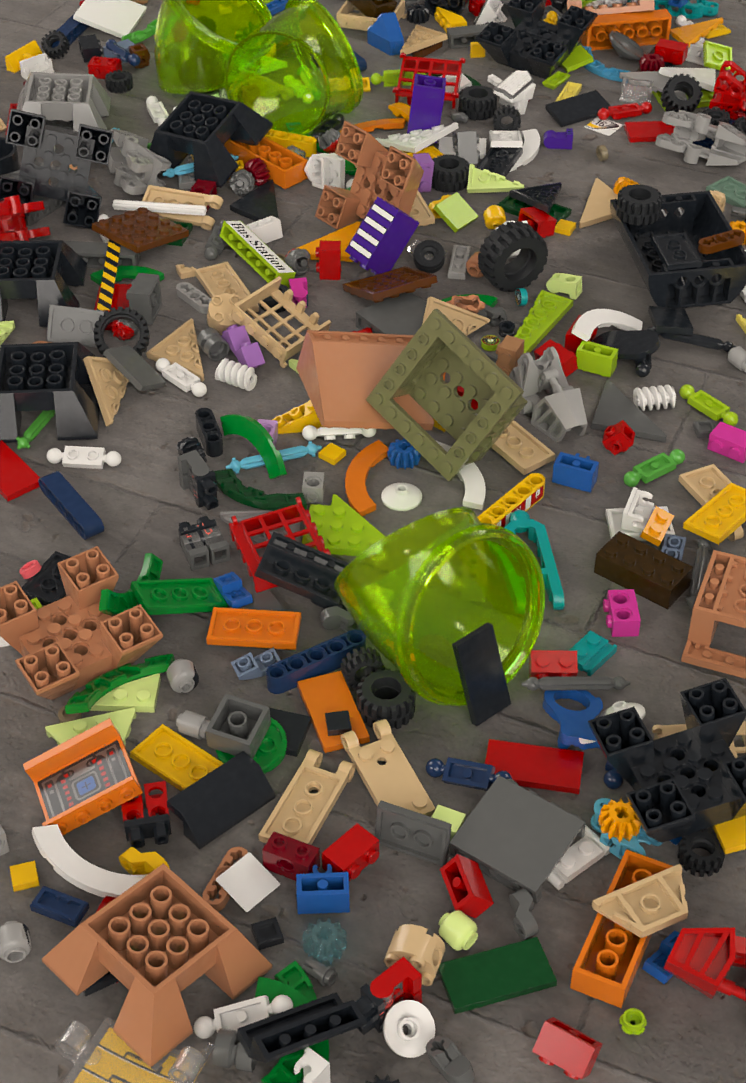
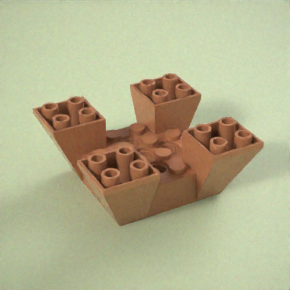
(379, 174)
(70, 638)
(156, 945)

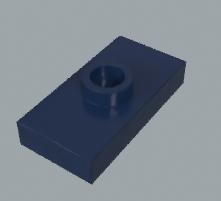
(59, 906)

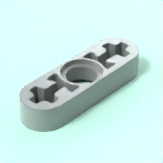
(200, 303)

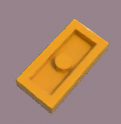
(657, 526)

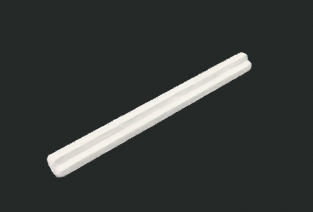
(160, 207)

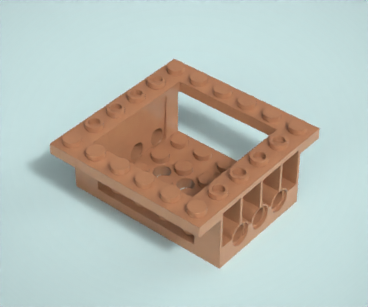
(640, 5)
(719, 600)

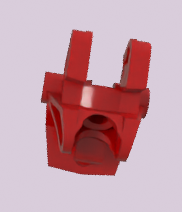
(729, 92)
(13, 222)
(705, 958)

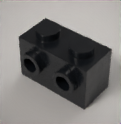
(89, 47)

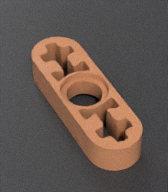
(211, 889)

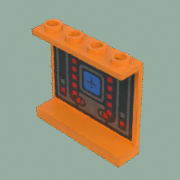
(83, 777)

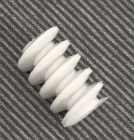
(236, 374)
(654, 396)

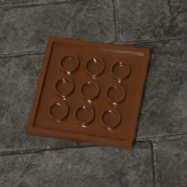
(140, 230)
(390, 284)

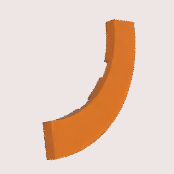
(394, 123)
(357, 474)

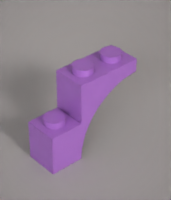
(242, 348)

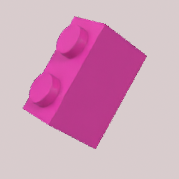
(728, 442)

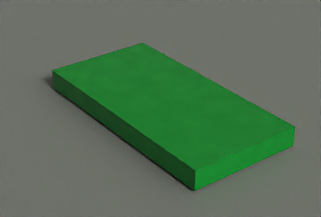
(178, 595)

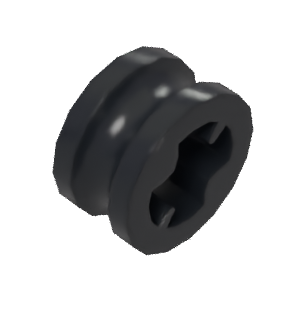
(506, 328)

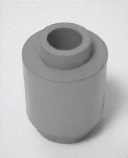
(737, 357)
(192, 724)

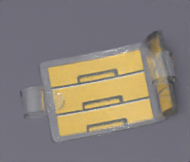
(111, 1060)

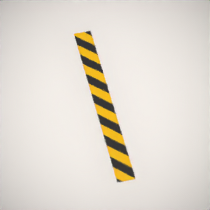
(109, 276)

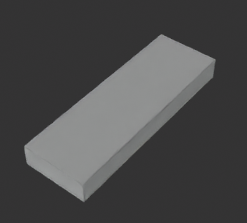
(457, 266)

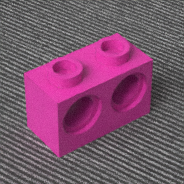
(622, 613)

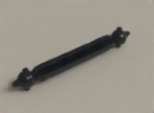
(699, 340)

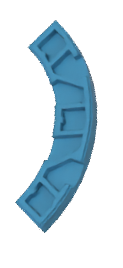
(599, 68)

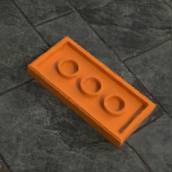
(254, 628)
(327, 695)

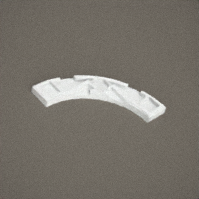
(530, 147)
(604, 318)
(473, 484)
(76, 869)

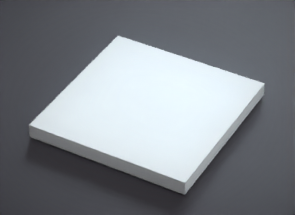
(111, 16)

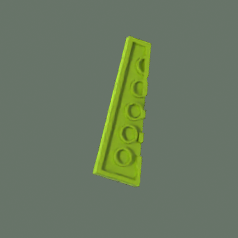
(542, 318)

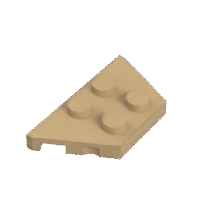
(647, 904)

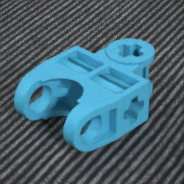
(619, 849)

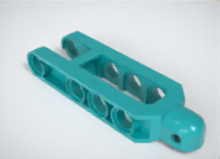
(699, 9)
(536, 531)

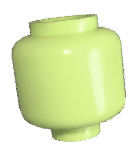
(457, 930)

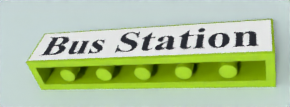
(255, 252)

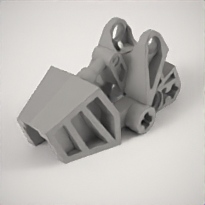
(728, 145)
(135, 164)
(563, 406)

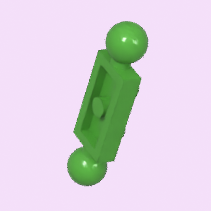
(654, 467)

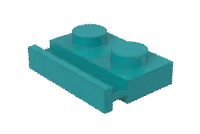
(593, 652)

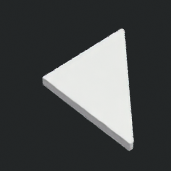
(705, 76)
(417, 139)

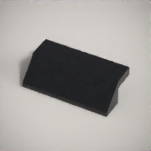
(301, 569)
(221, 799)
(299, 1027)

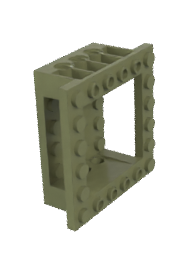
(420, 371)

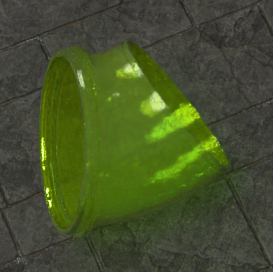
(198, 38)
(276, 72)
(436, 586)

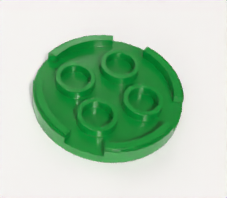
(271, 750)

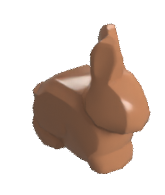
(471, 303)

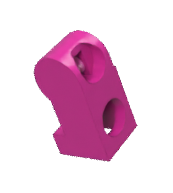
(300, 290)

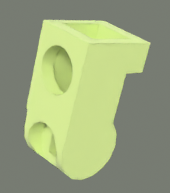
(566, 284)

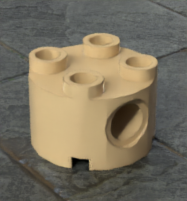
(218, 311)
(418, 948)

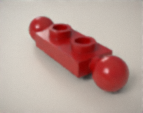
(626, 110)

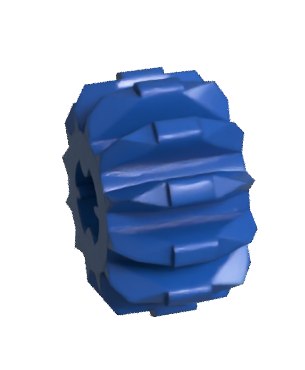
(403, 454)

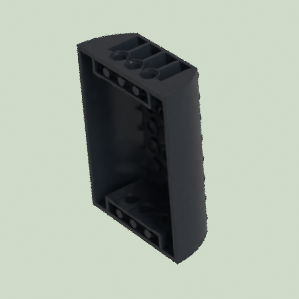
(698, 216)

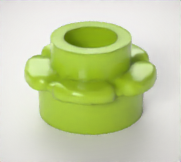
(636, 1016)

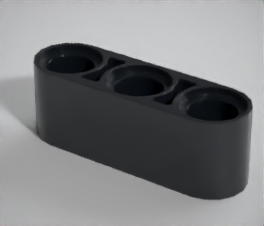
(209, 432)

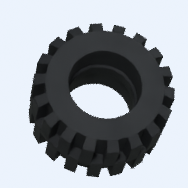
(688, 86)
(478, 102)
(450, 173)
(639, 204)
(381, 686)

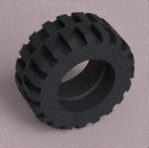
(501, 245)

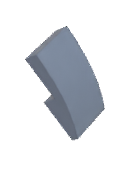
(674, 546)
(253, 667)

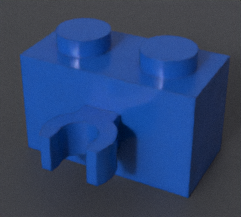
(575, 471)
(322, 892)

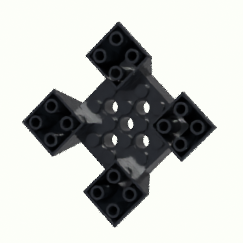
(535, 43)
(201, 128)
(33, 178)
(39, 271)
(46, 379)
(685, 777)

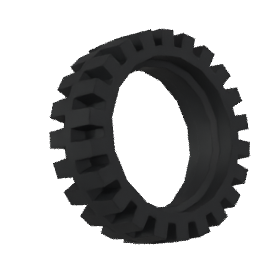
(116, 314)

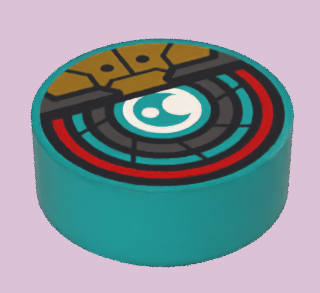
(521, 297)

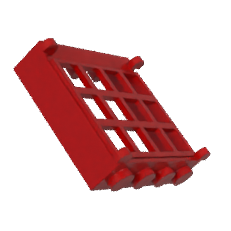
(429, 66)
(264, 523)

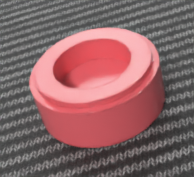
(30, 569)

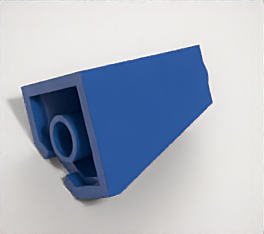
(386, 34)

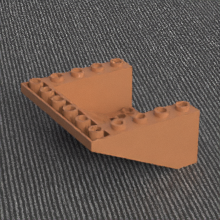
(344, 370)

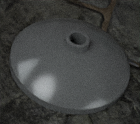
(626, 46)

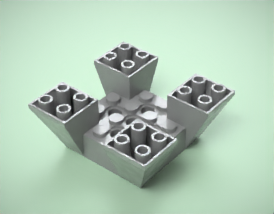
(66, 98)

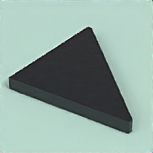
(540, 196)
(258, 203)

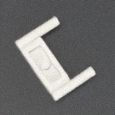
(578, 859)

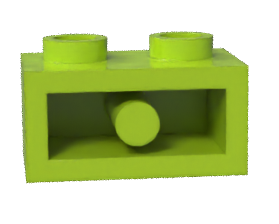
(597, 358)

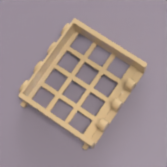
(359, 21)
(264, 337)

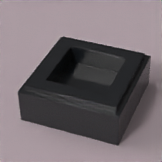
(338, 722)
(267, 933)

